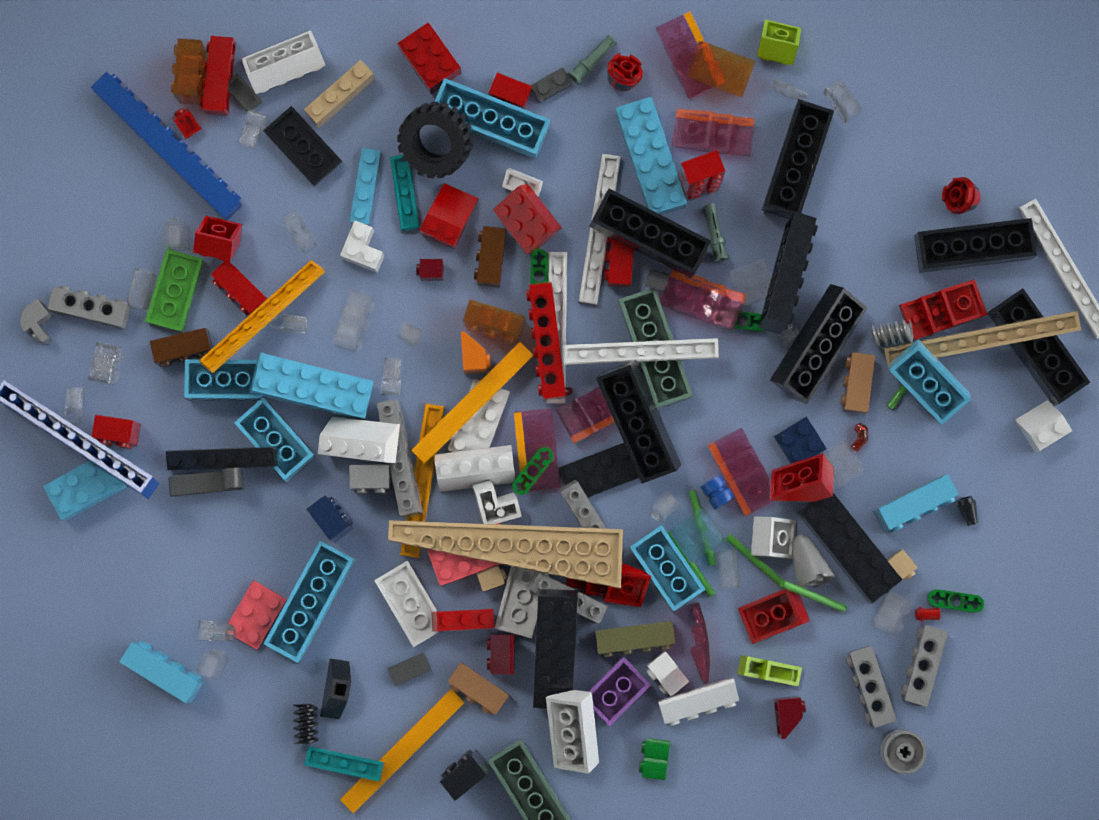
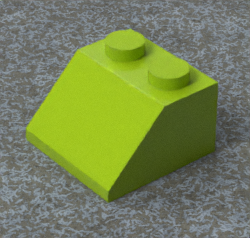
(779, 42)

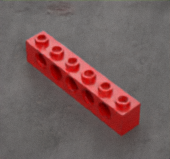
(545, 292)

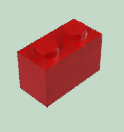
(510, 90)

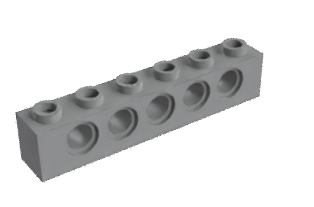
(403, 470)

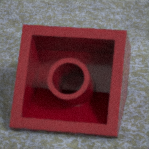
(502, 654)
(788, 714)

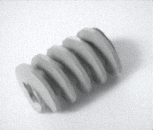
(892, 333)

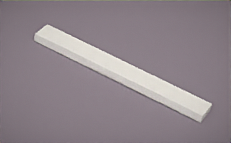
(598, 241)
(1063, 265)
(558, 276)
(641, 351)

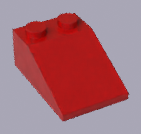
(448, 216)
(803, 480)
(773, 615)

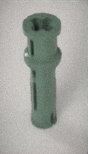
(586, 65)
(717, 242)

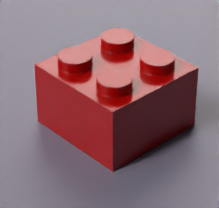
(217, 238)
(116, 430)

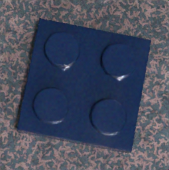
(800, 441)

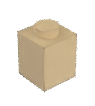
(902, 564)
(491, 578)

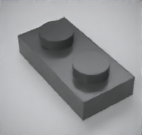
(551, 85)

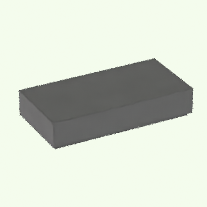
(243, 93)
(656, 280)
(409, 669)

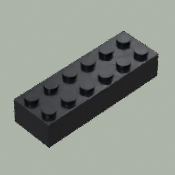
(797, 159)
(650, 233)
(975, 245)
(788, 273)
(818, 343)
(1043, 357)
(638, 421)
(850, 547)
(554, 643)
(463, 776)

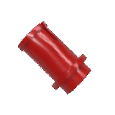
(927, 614)

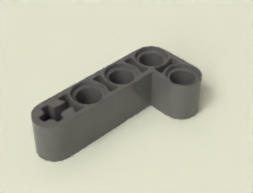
(209, 482)

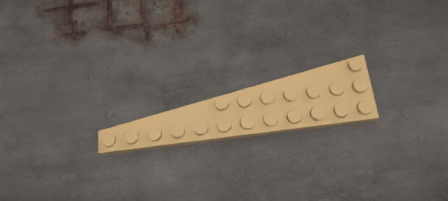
(567, 552)

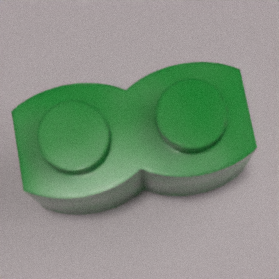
(655, 758)

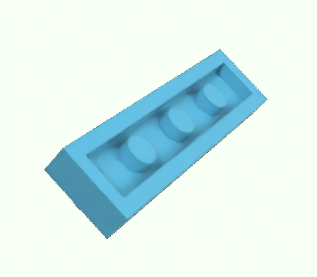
(365, 186)

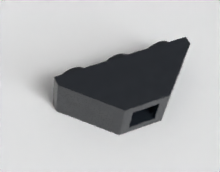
(336, 689)

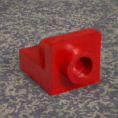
(186, 122)

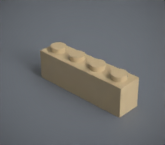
(339, 94)

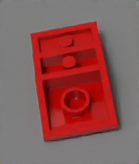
(944, 309)
(632, 591)

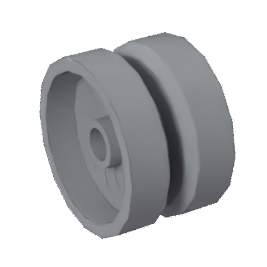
(914, 751)

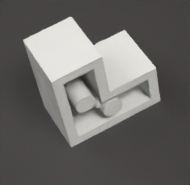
(357, 249)
(494, 508)
(667, 674)

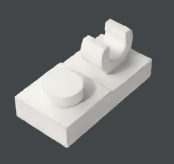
(515, 178)

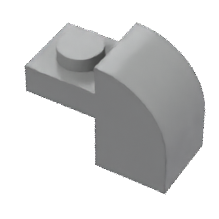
(33, 317)

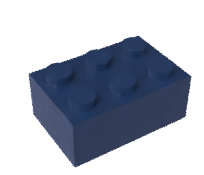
(330, 519)

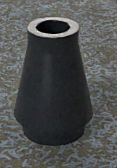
(968, 510)

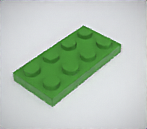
(174, 290)

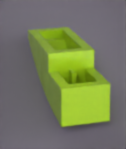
(769, 670)

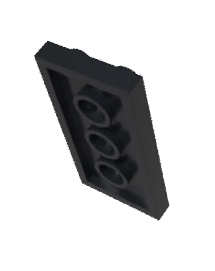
(302, 146)
(601, 470)

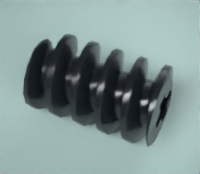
(305, 723)

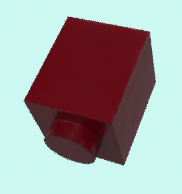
(430, 270)

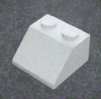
(1043, 426)
(773, 537)

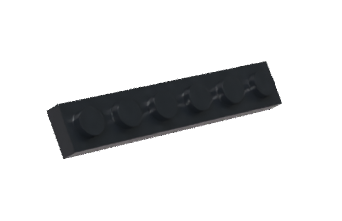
(221, 458)

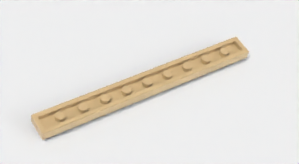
(994, 336)

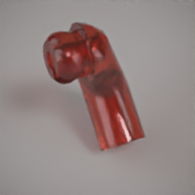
(862, 437)

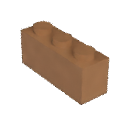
(857, 383)
(477, 689)

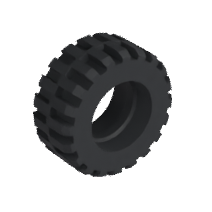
(419, 156)

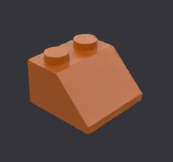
(474, 356)

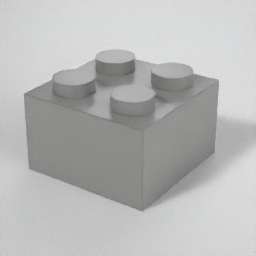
(370, 478)

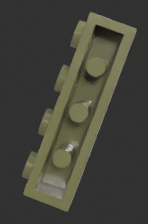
(635, 637)

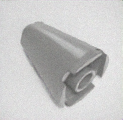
(809, 563)

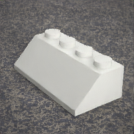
(283, 62)
(359, 439)
(471, 467)
(698, 700)
(573, 731)

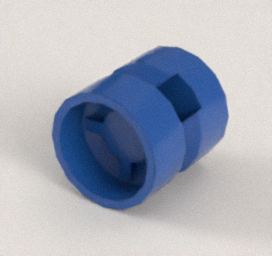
(717, 491)

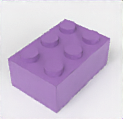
(617, 691)

